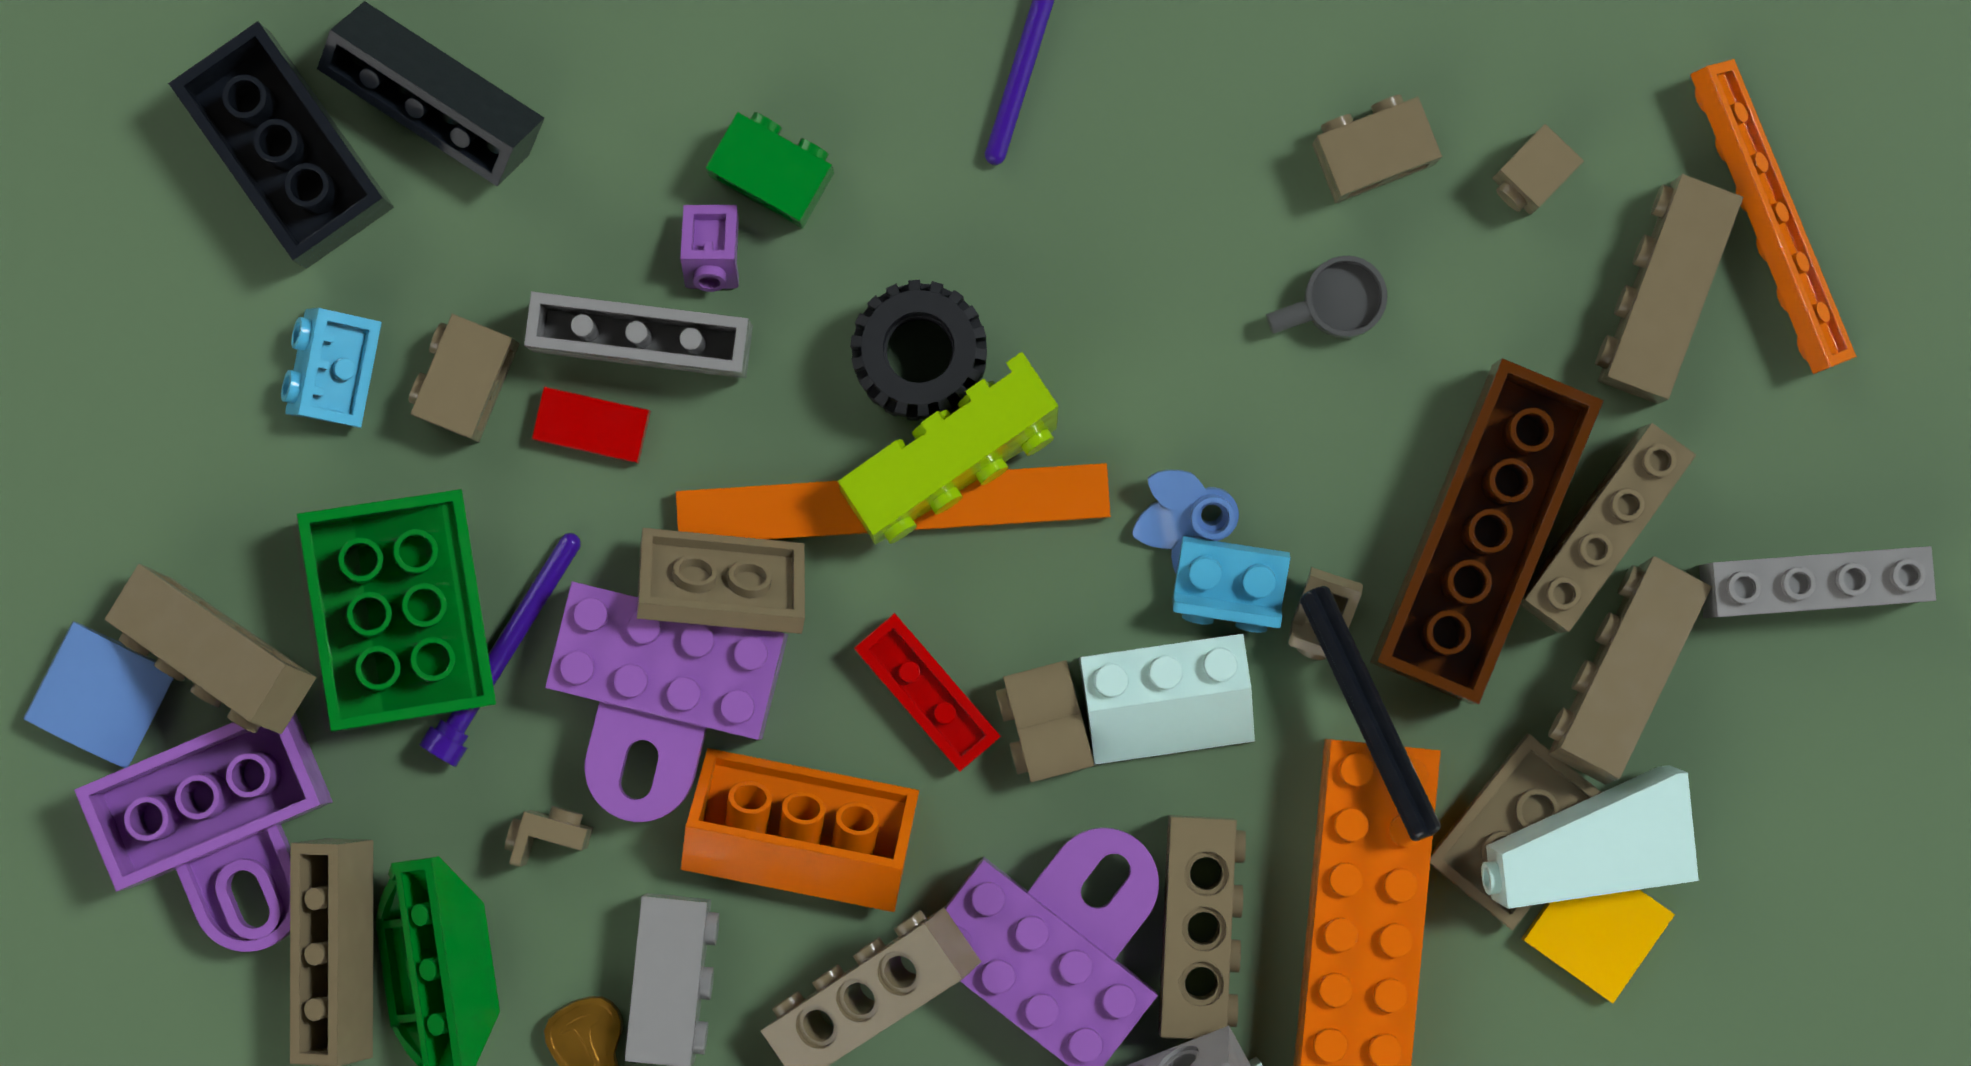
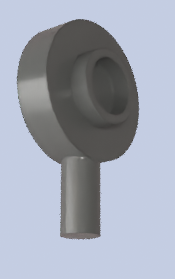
(1340, 299)

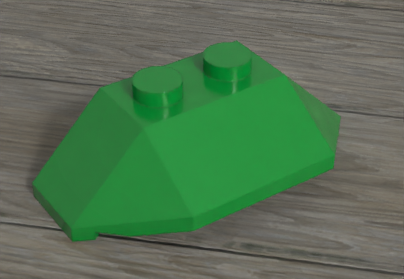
(436, 964)

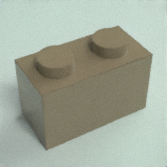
(1376, 147)
(463, 377)

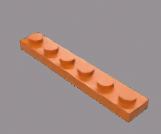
(1773, 215)

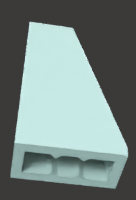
(1604, 845)

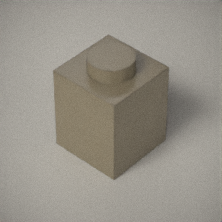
(1536, 171)

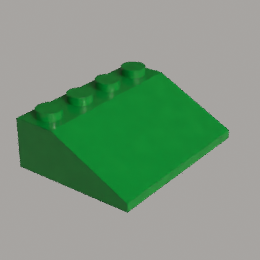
(396, 610)

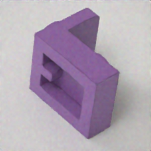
(710, 247)

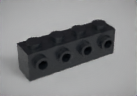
(430, 93)

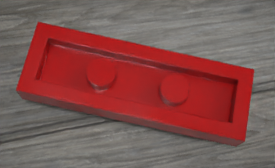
(927, 692)

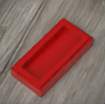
(591, 425)

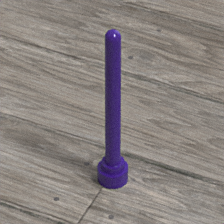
(1018, 81)
(449, 737)

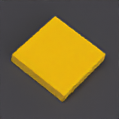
(1599, 937)

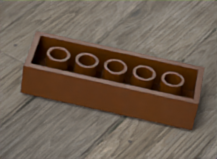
(1486, 531)

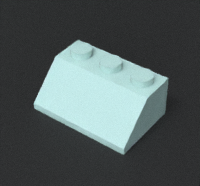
(1168, 699)

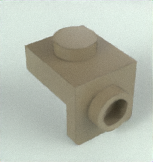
(1347, 596)
(558, 826)

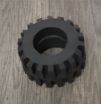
(909, 304)

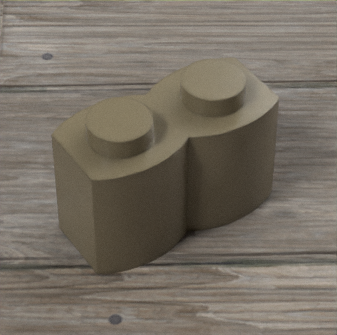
(1046, 721)

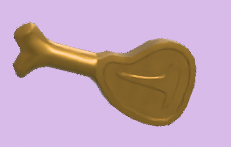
(585, 1033)

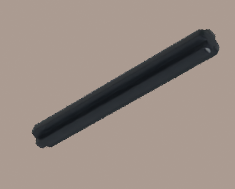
(1370, 713)

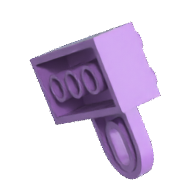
(658, 687)
(208, 816)
(1054, 956)

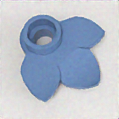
(1179, 511)

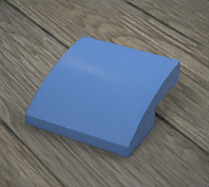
(98, 695)

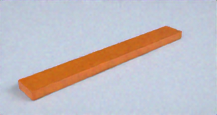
(822, 510)

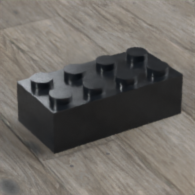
(281, 145)

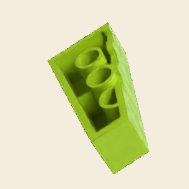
(952, 452)

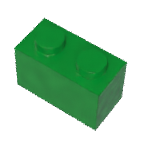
(771, 168)

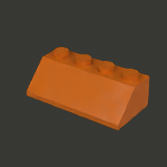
(799, 830)

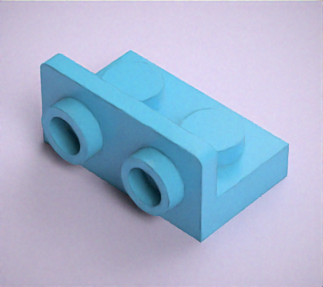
(331, 366)
(1230, 584)

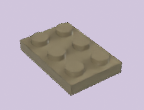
(721, 581)
(1518, 794)

